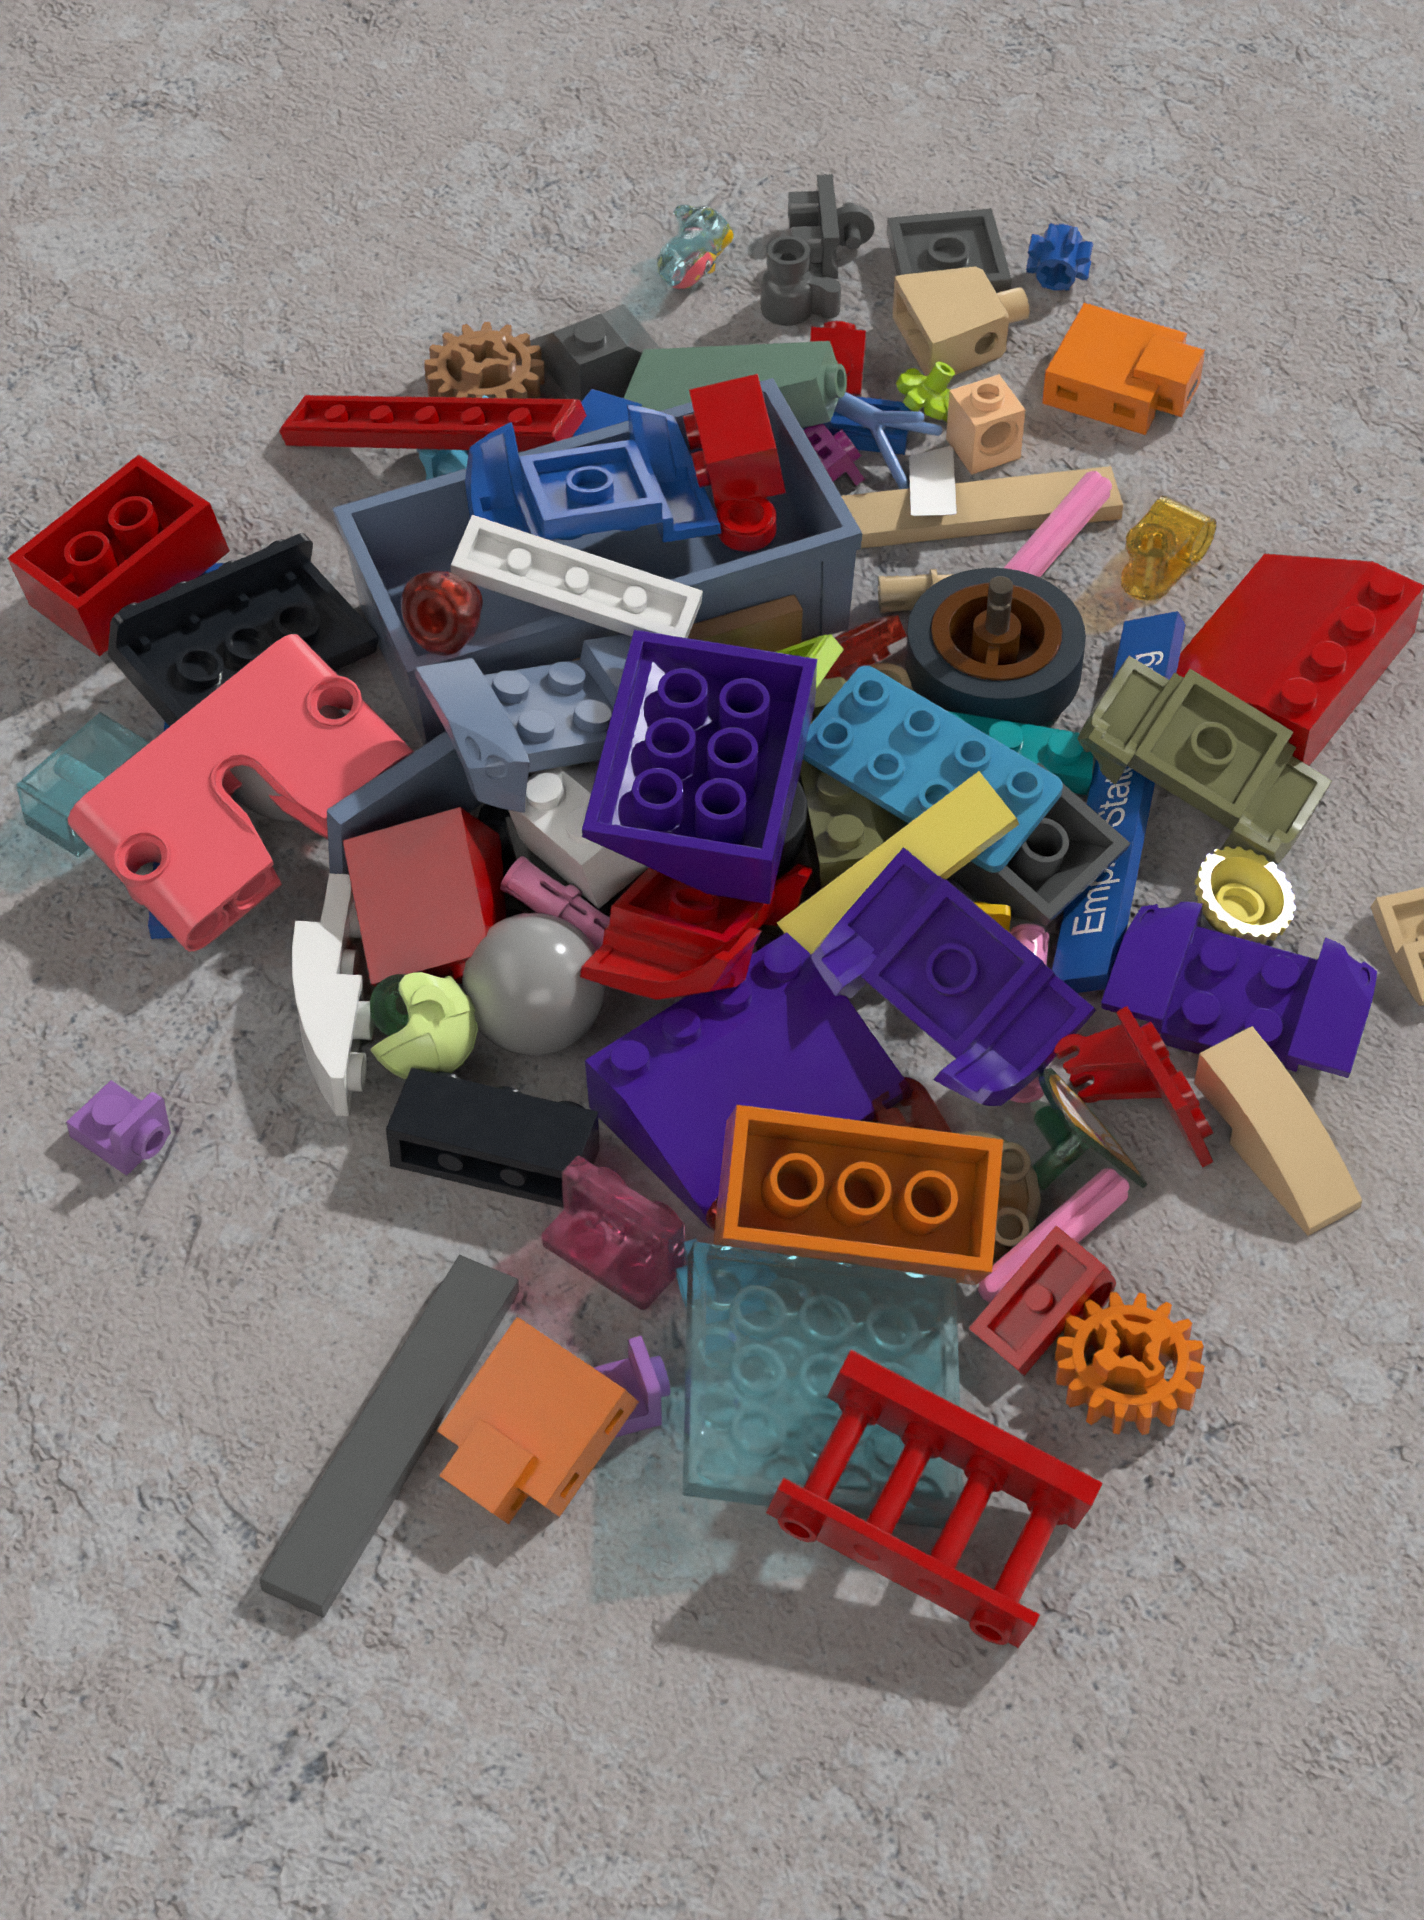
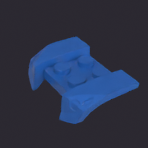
(593, 485)

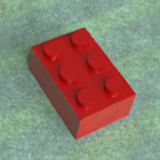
(117, 549)

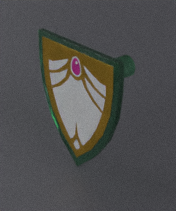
(1071, 1131)

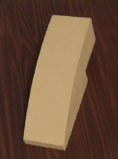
(1277, 1130)

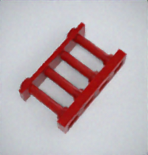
(991, 1463)

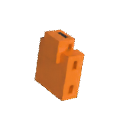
(1122, 370)
(531, 1425)

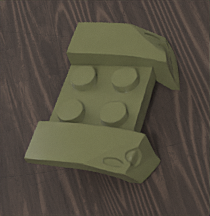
(1207, 753)

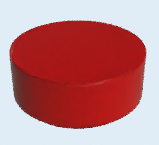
(747, 523)

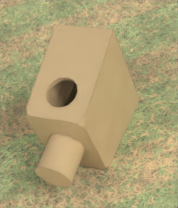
(955, 317)

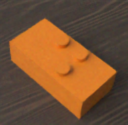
(859, 1193)

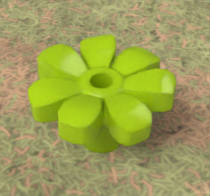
(927, 390)

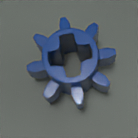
(1059, 257)

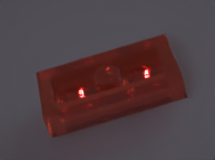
(867, 643)

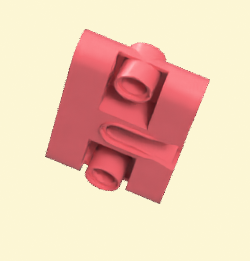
(176, 792)

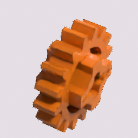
(1129, 1363)

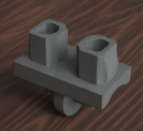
(823, 227)

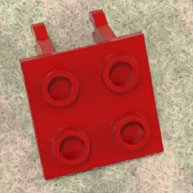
(1135, 1065)

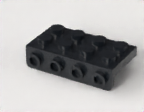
(213, 626)

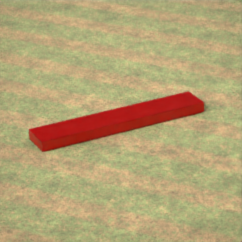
(427, 421)

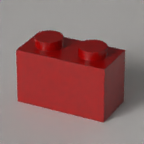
(735, 441)

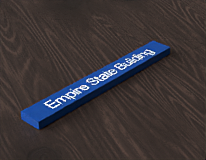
(1100, 915)

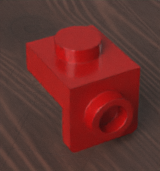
(848, 348)

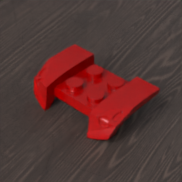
(683, 941)

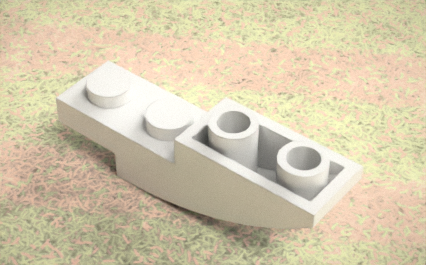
(332, 996)

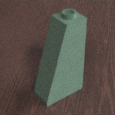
(802, 370)

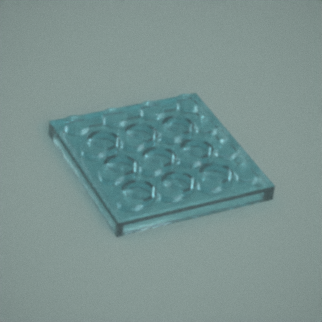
(765, 1353)

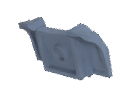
(526, 716)

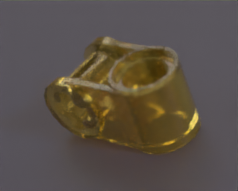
(1165, 547)

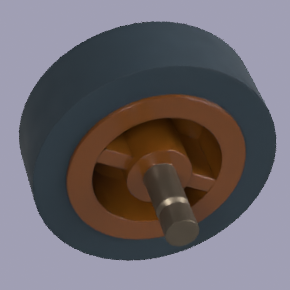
(996, 646)

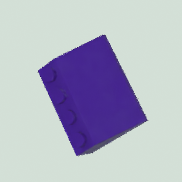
(703, 762)
(762, 1044)

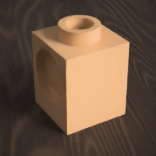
(985, 424)

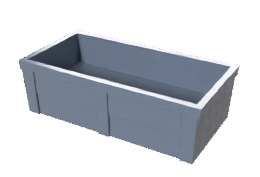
(423, 524)

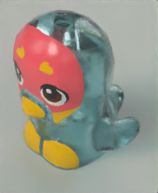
(694, 250)

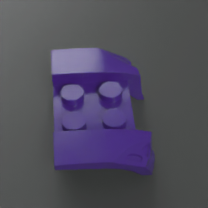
(953, 979)
(1214, 985)

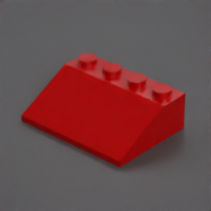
(1306, 640)

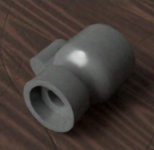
(788, 288)

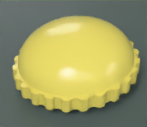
(1244, 895)

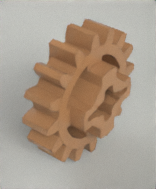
(485, 364)

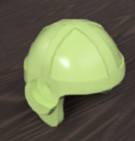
(438, 1029)

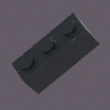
(489, 1136)

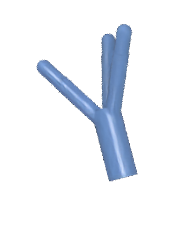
(877, 420)

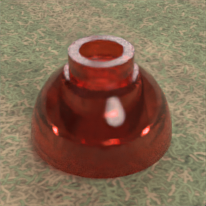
(441, 611)

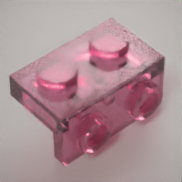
(616, 1234)

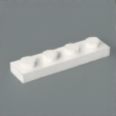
(573, 581)

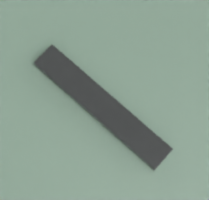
(389, 1437)

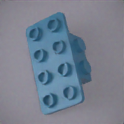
(915, 753)

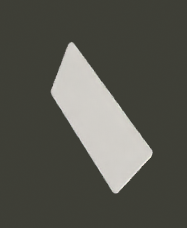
(932, 483)

